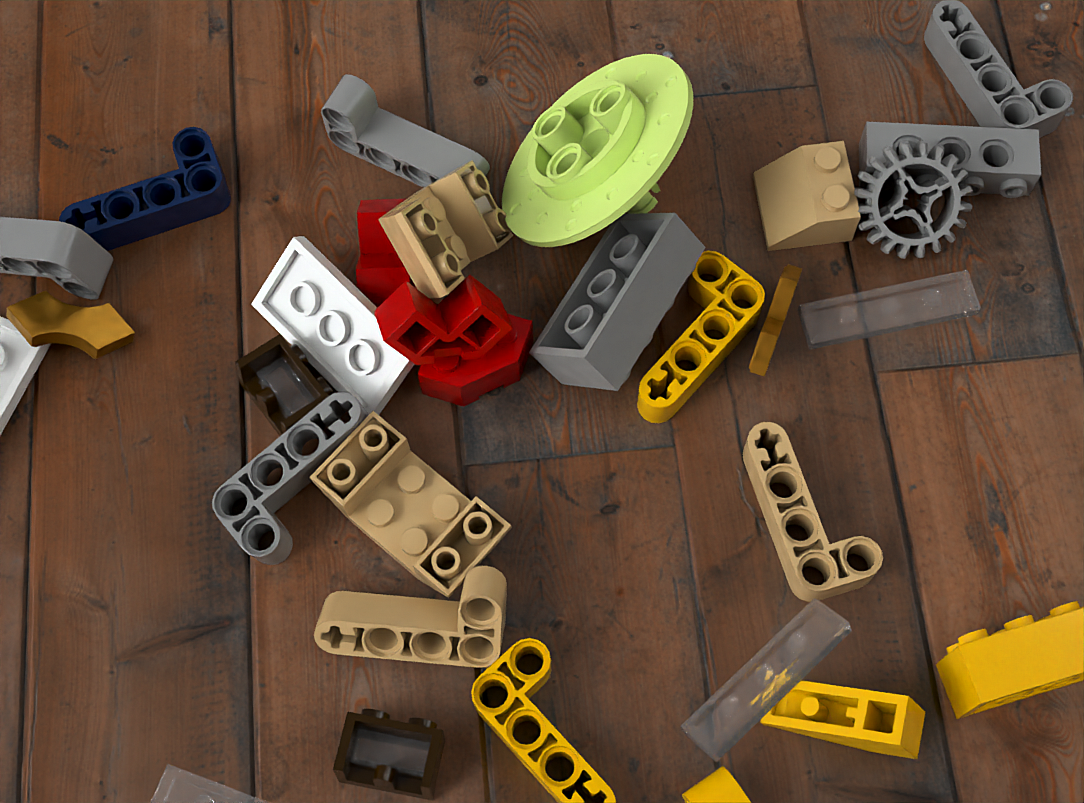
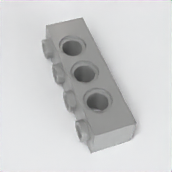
(1009, 149)

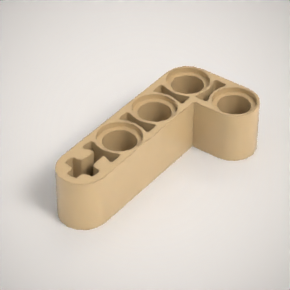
(801, 511)
(419, 628)

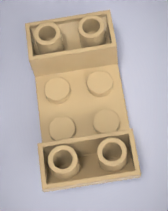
(446, 229)
(408, 506)

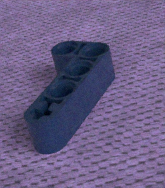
(146, 197)

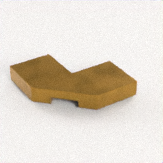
(775, 320)

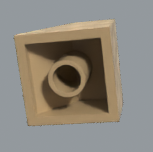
(807, 197)

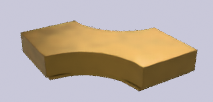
(92, 329)

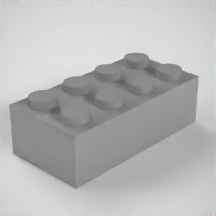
(618, 300)

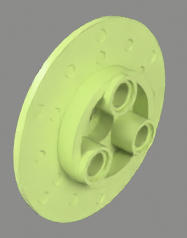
(598, 151)

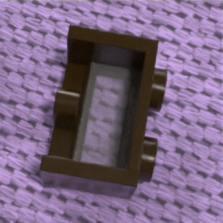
(281, 383)
(390, 754)

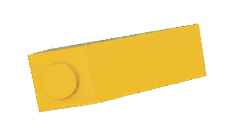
(851, 718)

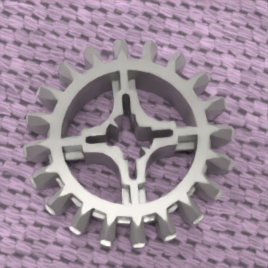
(929, 192)

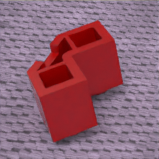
(379, 266)
(462, 324)
(466, 380)

